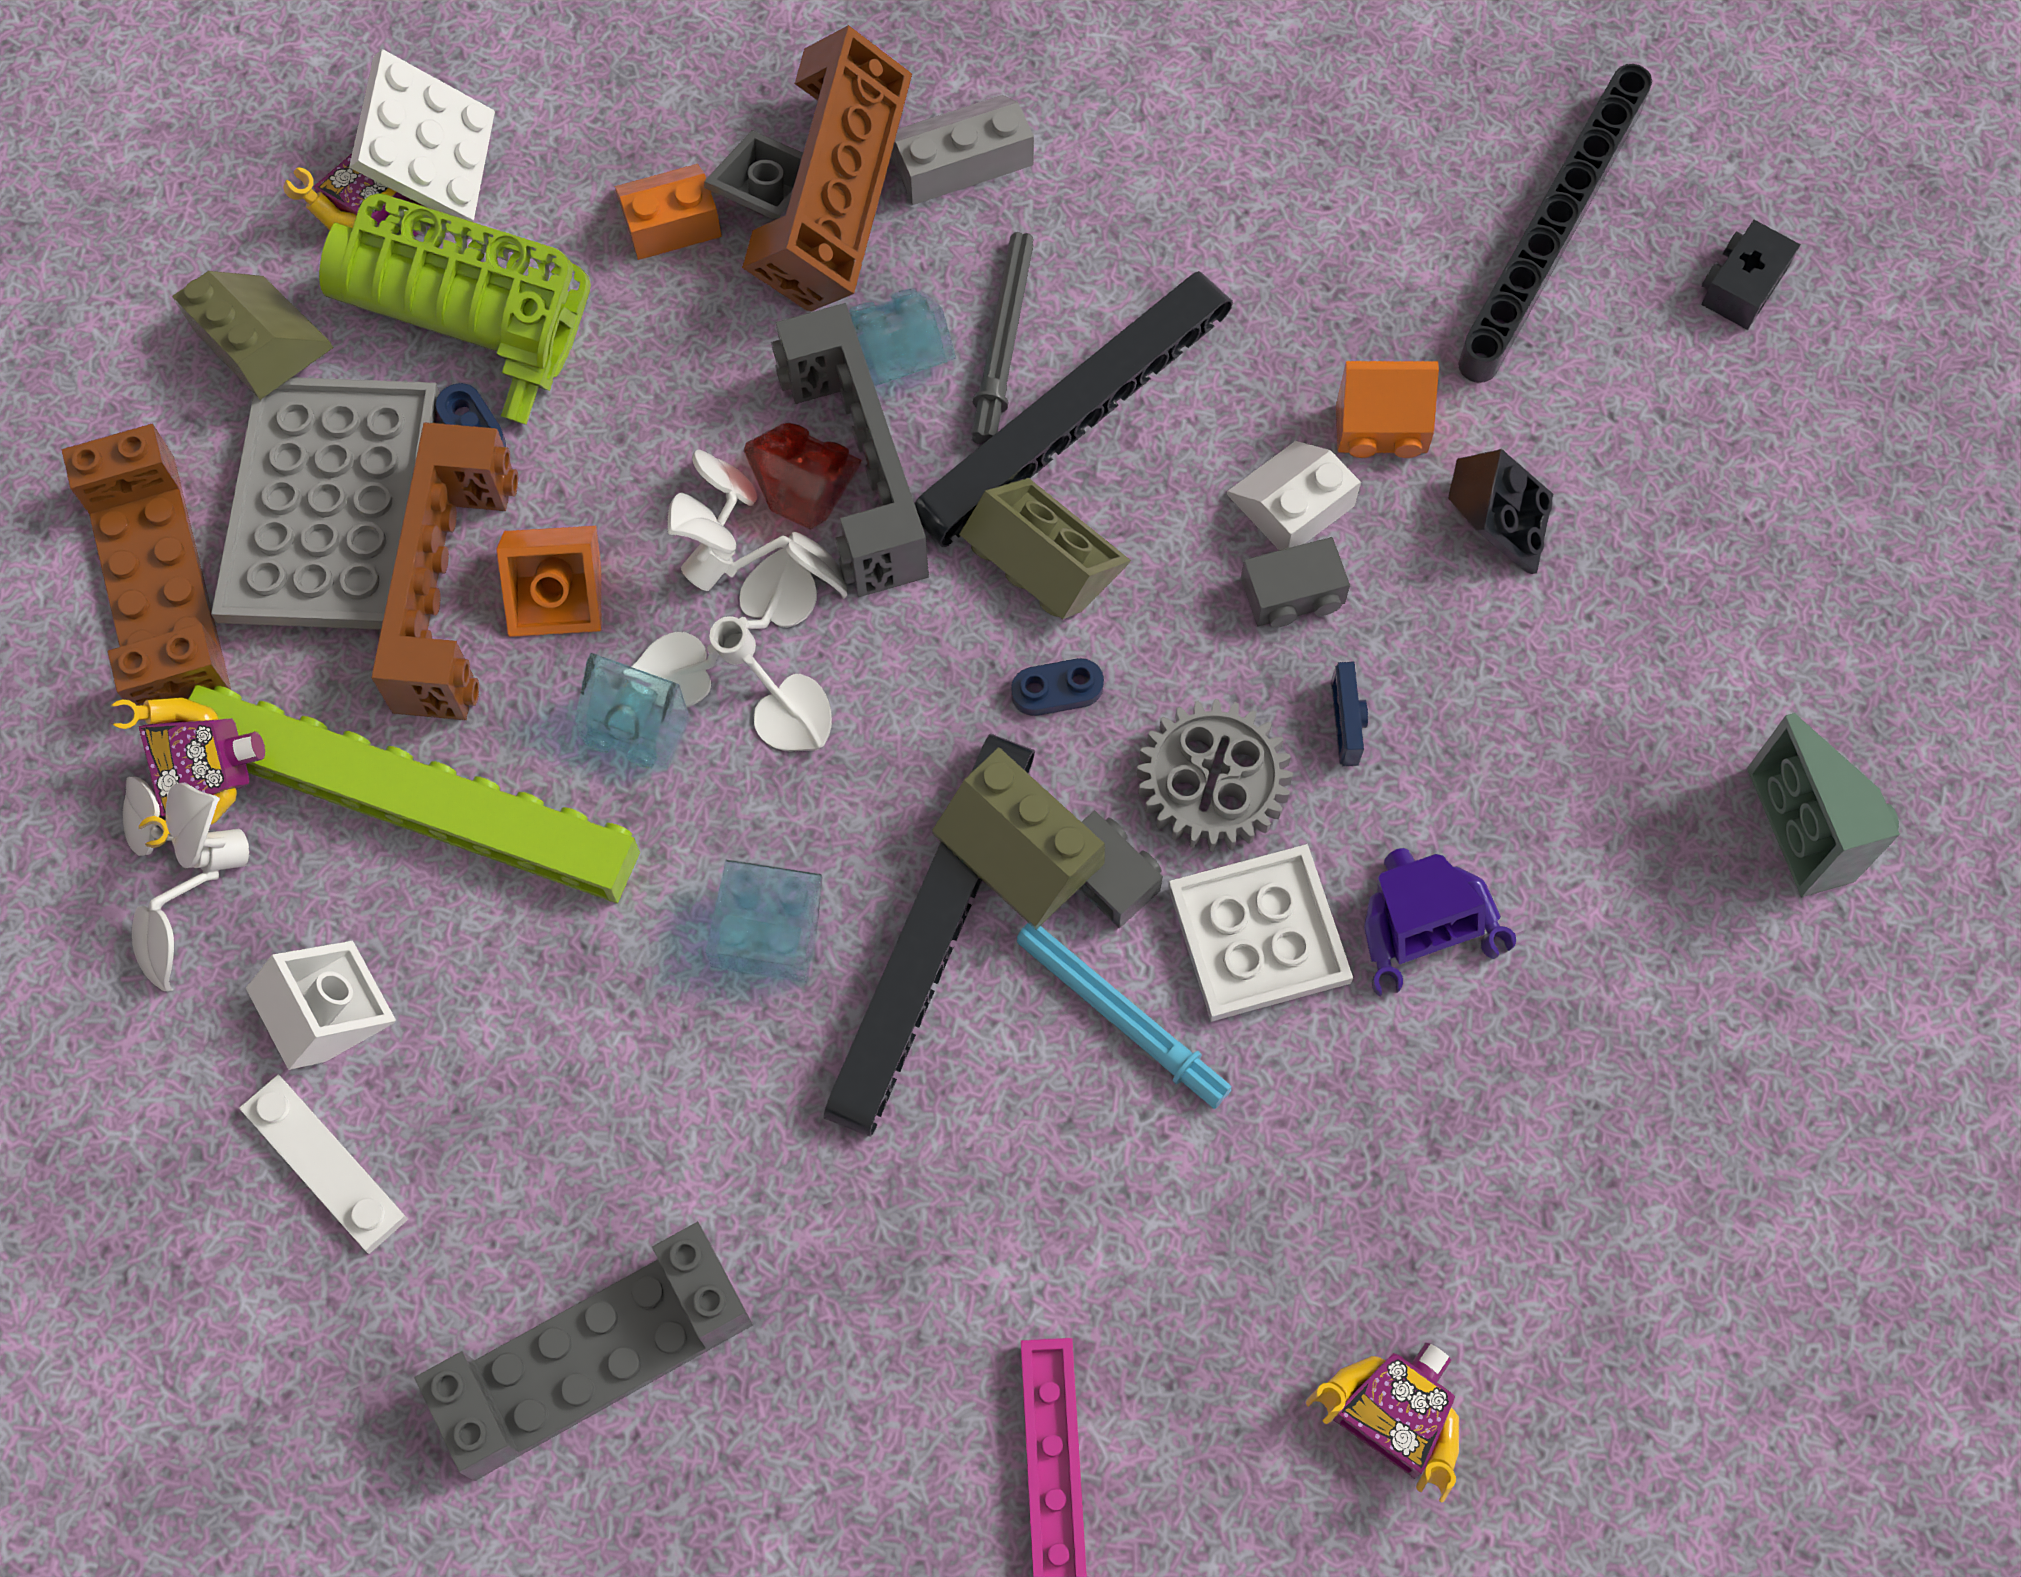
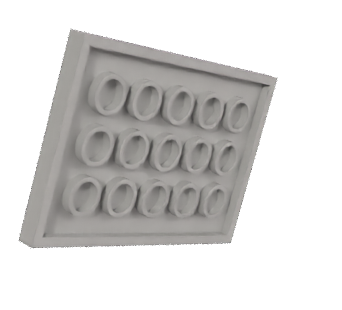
(321, 502)

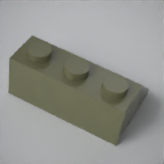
(251, 328)
(1042, 547)
(1019, 838)

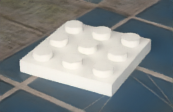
(422, 137)
(1259, 932)

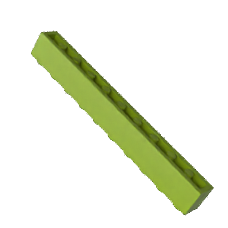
(432, 798)

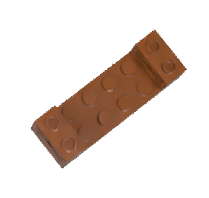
(822, 239)
(450, 471)
(147, 566)

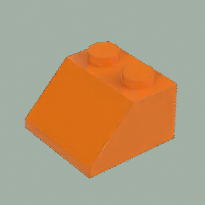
(668, 211)
(1386, 407)
(551, 580)

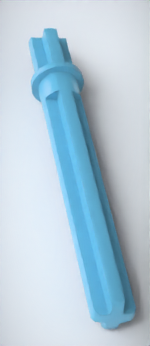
(1126, 1016)

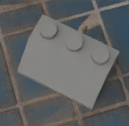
(963, 148)

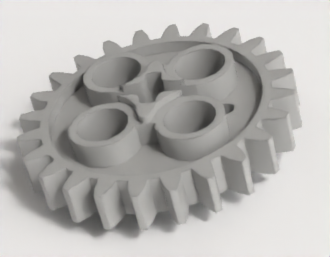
(1173, 763)

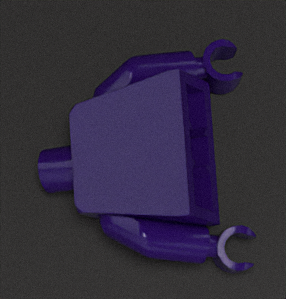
(1425, 910)

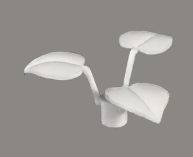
(717, 546)
(777, 591)
(188, 821)

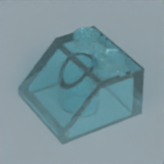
(630, 712)

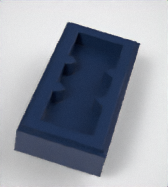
(1349, 714)

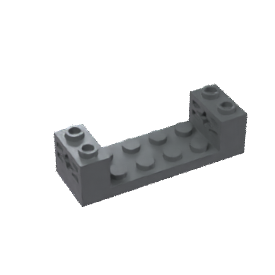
(822, 357)
(584, 1356)

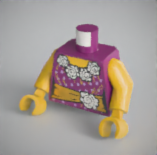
(340, 195)
(195, 748)
(1399, 1413)

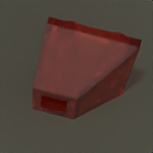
(800, 473)

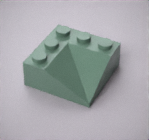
(1820, 808)

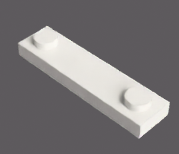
(323, 1164)

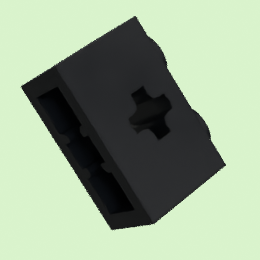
(1749, 274)

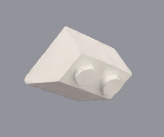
(1296, 494)
(318, 1002)

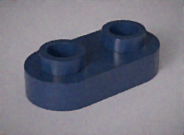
(465, 395)
(1059, 689)

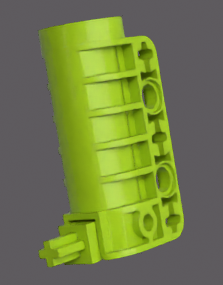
(458, 295)

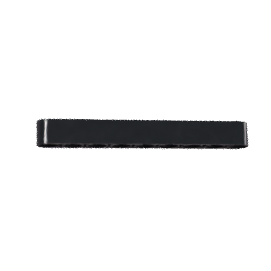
(1583, 170)
(1074, 403)
(907, 980)

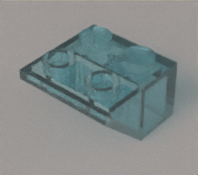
(902, 335)
(765, 921)

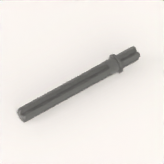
(991, 397)

